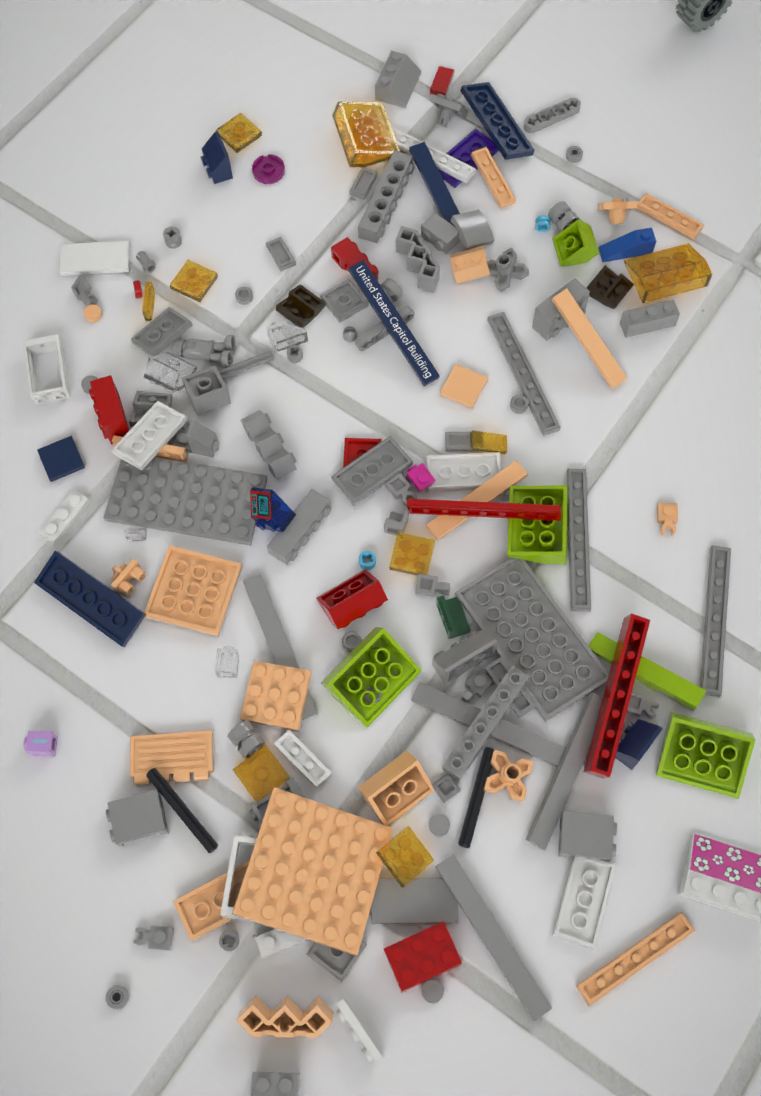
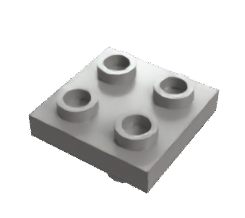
(447, 107)

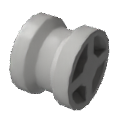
(174, 241)

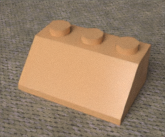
(396, 788)

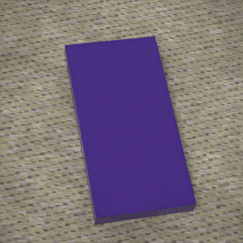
(463, 151)

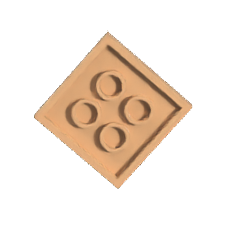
(276, 695)

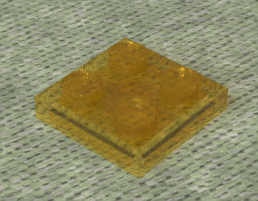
(239, 132)
(193, 280)
(412, 554)
(261, 773)
(405, 856)

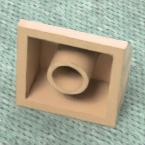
(470, 264)

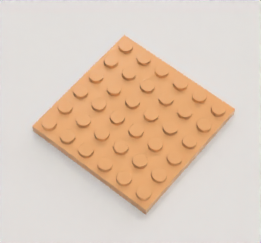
(313, 871)

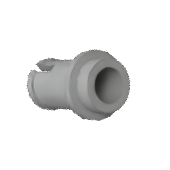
(147, 264)

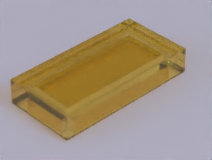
(148, 301)
(488, 442)

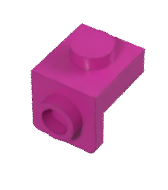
(420, 477)

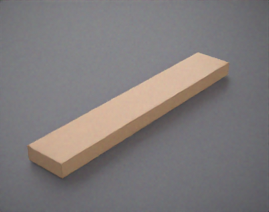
(589, 338)
(486, 492)
(635, 958)

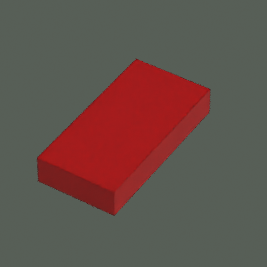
(442, 81)

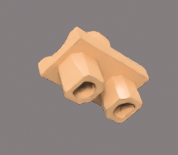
(124, 575)

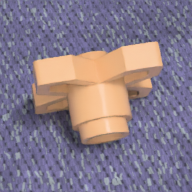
(617, 209)
(513, 785)

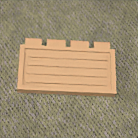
(172, 755)

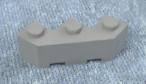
(418, 258)
(269, 444)

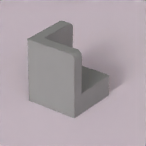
(396, 523)

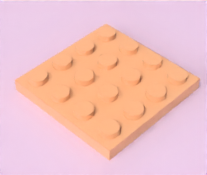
(193, 590)

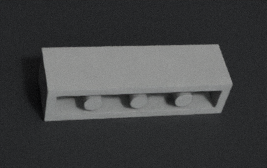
(308, 519)

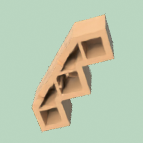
(285, 1018)

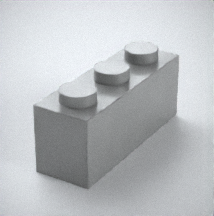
(649, 318)

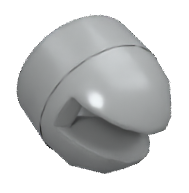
(350, 334)

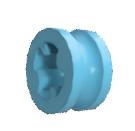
(542, 223)
(366, 554)

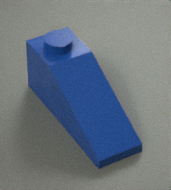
(629, 245)

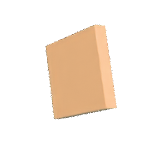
(464, 386)

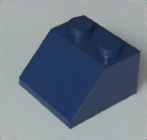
(216, 159)
(636, 742)

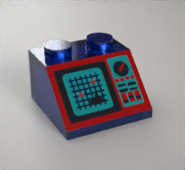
(270, 510)

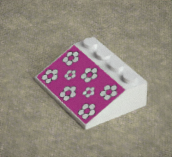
(723, 877)

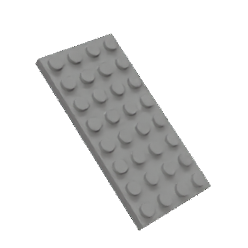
(185, 499)
(533, 636)

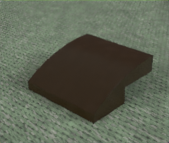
(609, 287)
(300, 306)

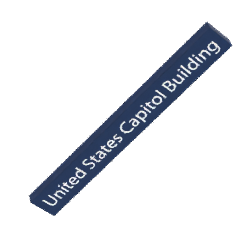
(393, 323)

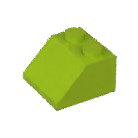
(575, 244)

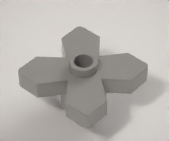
(506, 268)

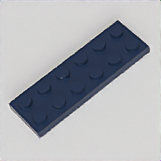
(497, 120)
(90, 598)

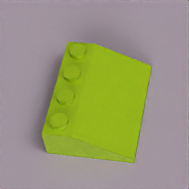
(539, 539)
(373, 663)
(705, 754)

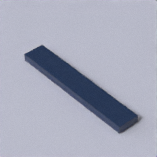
(434, 181)

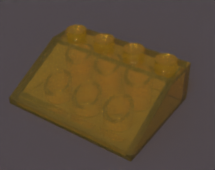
(364, 132)
(668, 272)

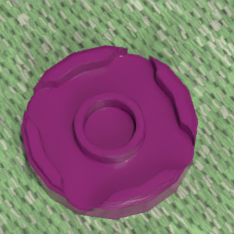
(268, 169)

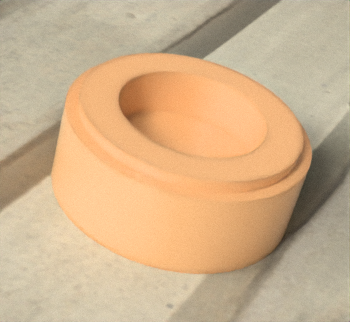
(92, 313)

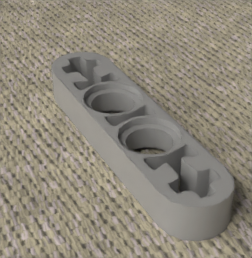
(567, 107)
(379, 331)

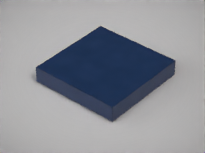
(61, 458)

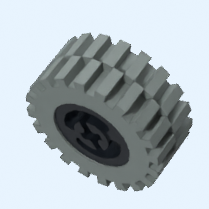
(701, 13)

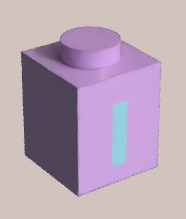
(41, 743)

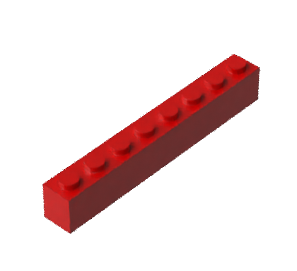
(616, 696)

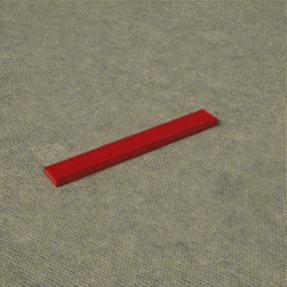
(484, 509)

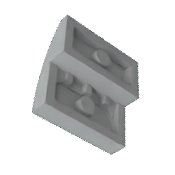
(473, 229)
(144, 401)

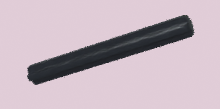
(476, 799)
(182, 810)

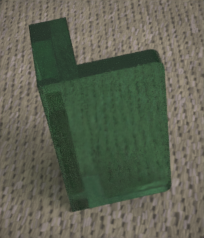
(452, 617)

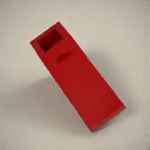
(348, 254)

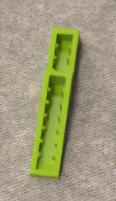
(653, 675)

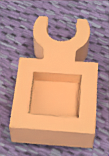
(668, 515)

